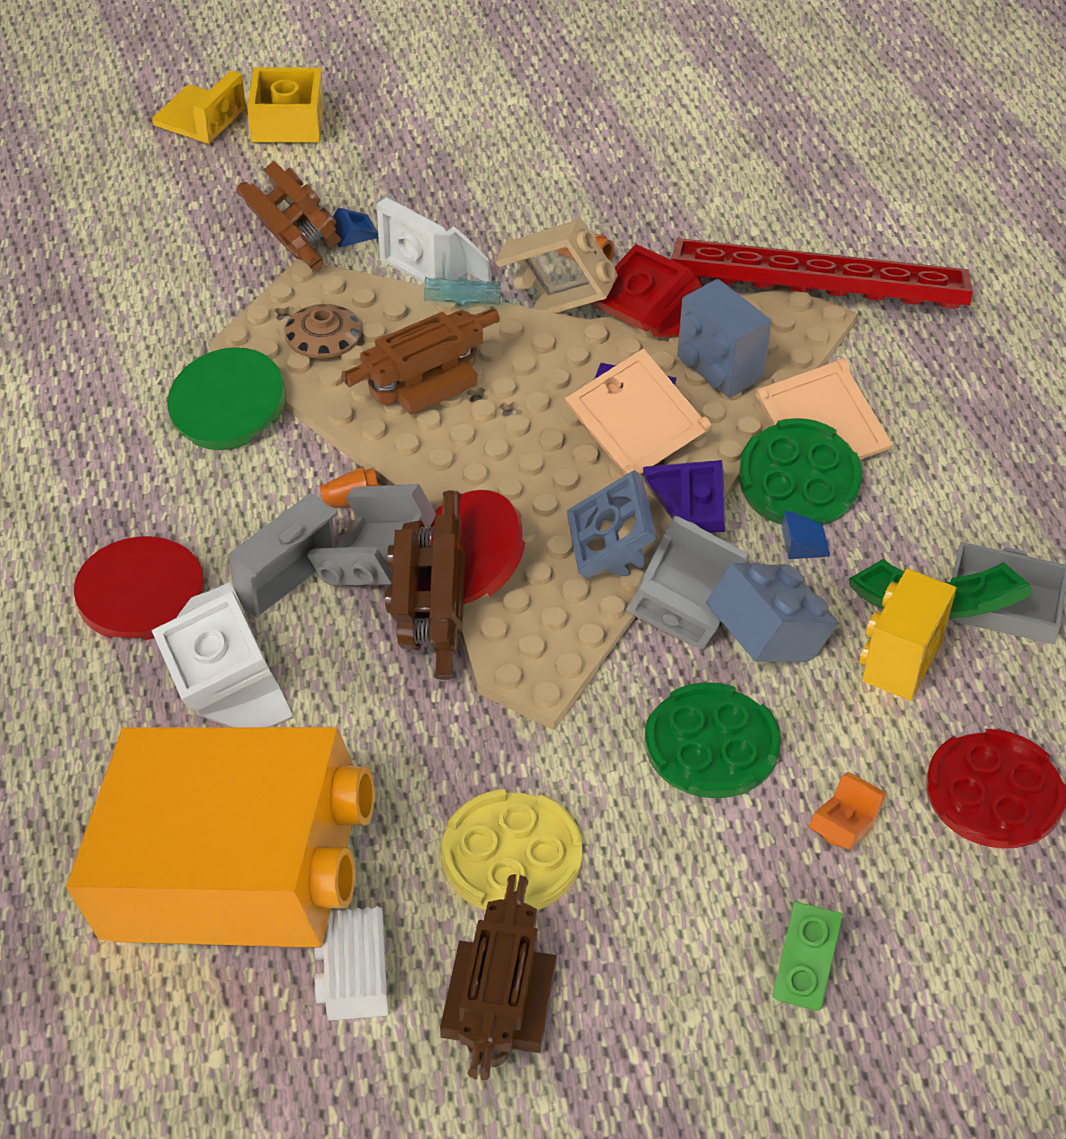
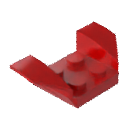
(649, 292)

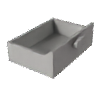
(277, 555)
(1033, 617)

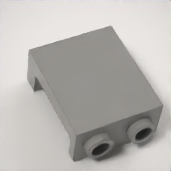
(363, 549)
(681, 580)

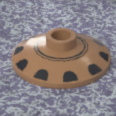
(322, 331)

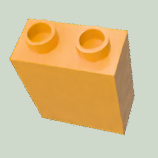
(222, 836)

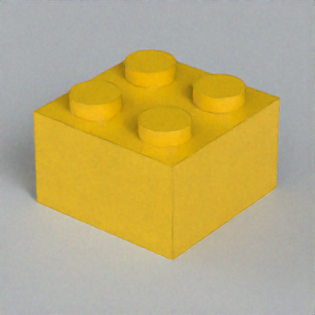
(285, 104)
(906, 633)

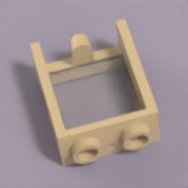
(561, 265)

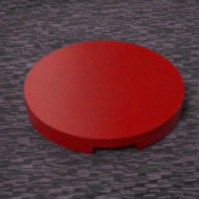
(491, 540)
(136, 586)
(995, 789)

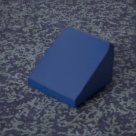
(353, 227)
(803, 537)

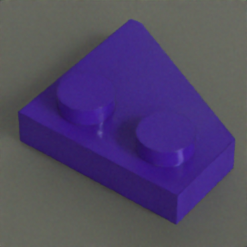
(690, 492)

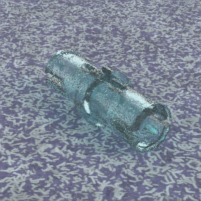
(462, 291)

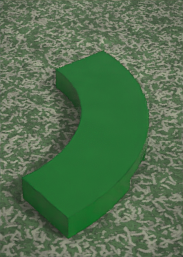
(973, 596)

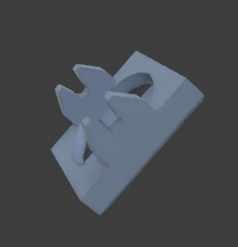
(613, 505)

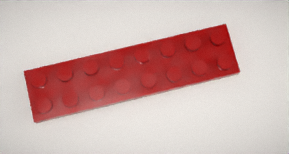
(828, 272)

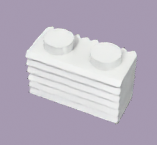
(353, 965)

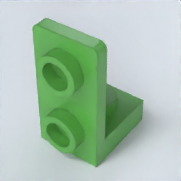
(807, 956)

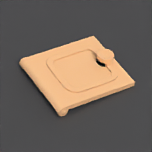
(830, 398)
(637, 413)

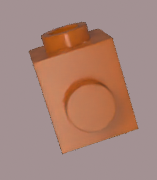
(849, 813)

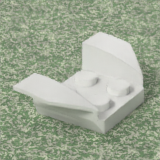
(425, 247)
(220, 663)

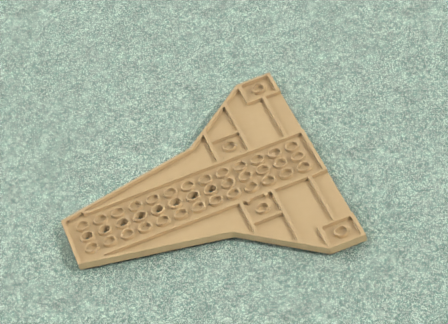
(547, 625)

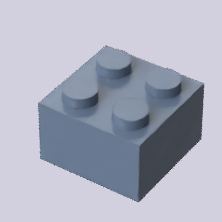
(723, 338)
(772, 612)

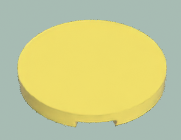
(508, 836)

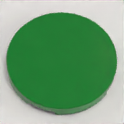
(226, 398)
(800, 470)
(712, 741)

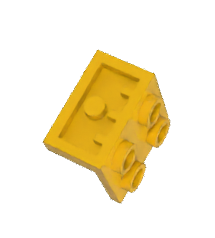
(204, 112)

